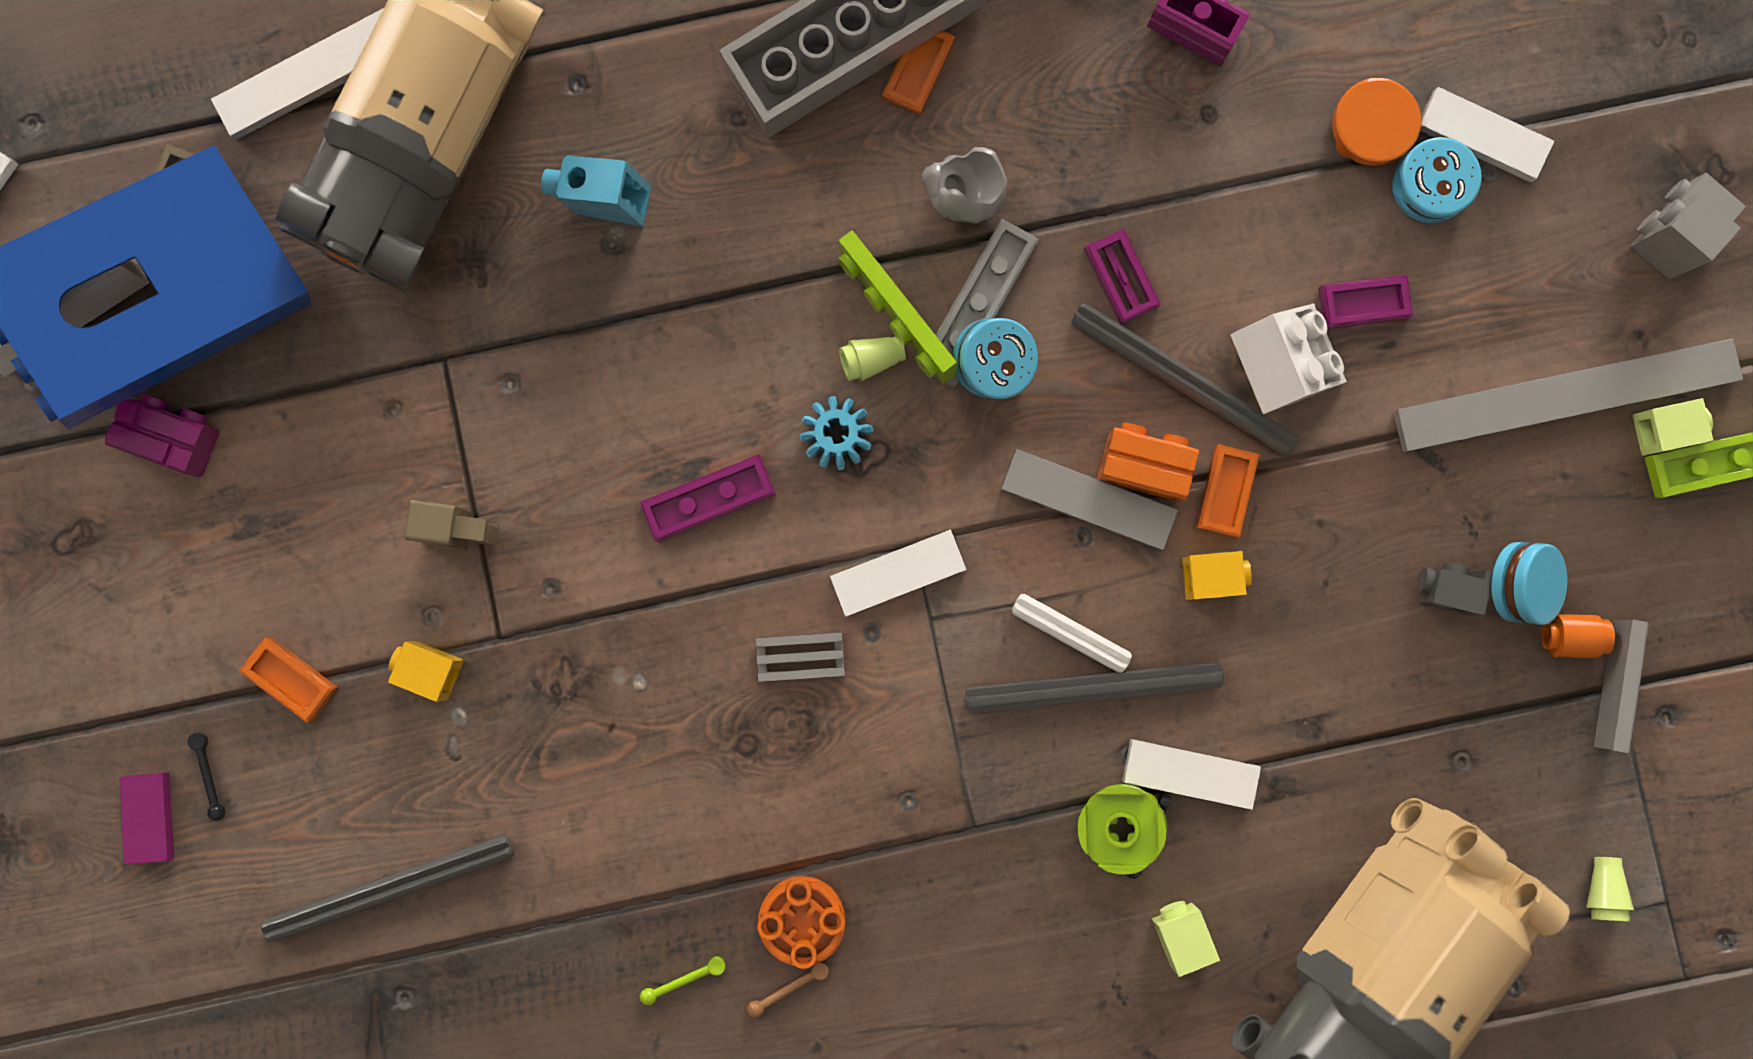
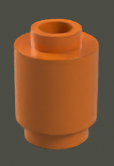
(1578, 636)

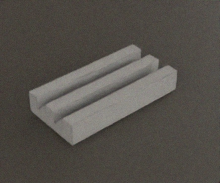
(764, 659)

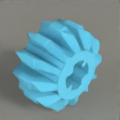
(846, 423)

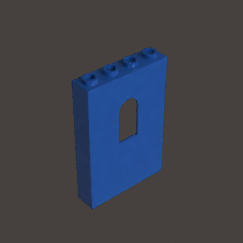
(200, 248)

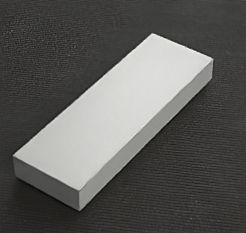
(1486, 134)
(898, 573)
(1191, 774)

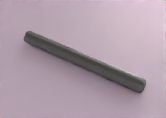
(1185, 379)
(1094, 687)
(387, 888)

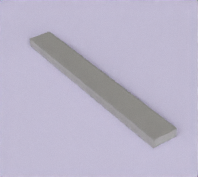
(1567, 395)

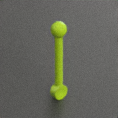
(715, 966)

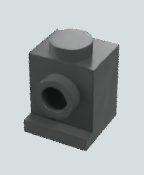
(1455, 589)

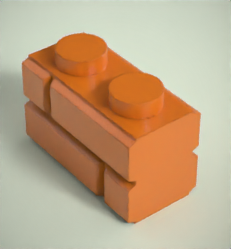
(1148, 463)

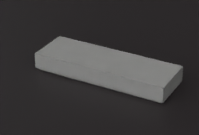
(1621, 686)

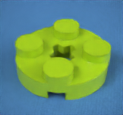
(1104, 846)

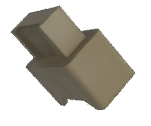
(447, 526)

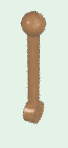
(818, 971)

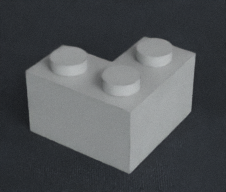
(1690, 227)

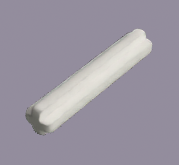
(1071, 633)

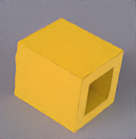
(1216, 575)
(424, 670)

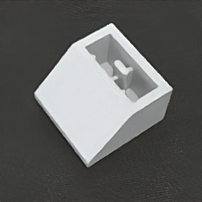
(1288, 357)

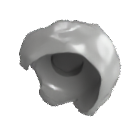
(967, 186)

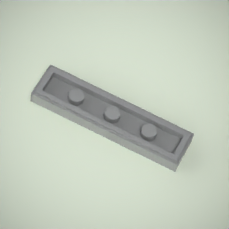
(987, 283)
(1089, 500)

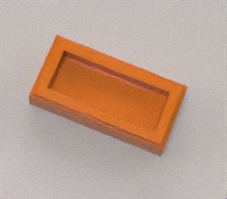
(917, 73)
(1227, 491)
(288, 679)

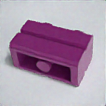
(1200, 25)
(161, 436)

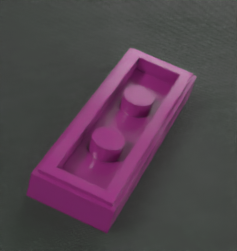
(707, 498)

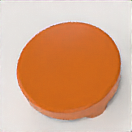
(1376, 122)
(801, 921)

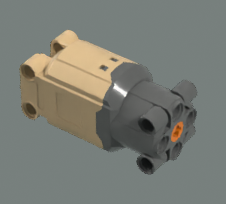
(406, 131)
(1411, 949)

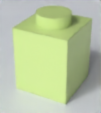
(1673, 426)
(1185, 938)

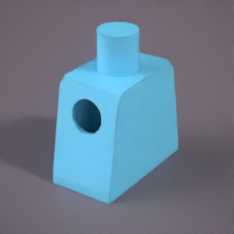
(599, 189)

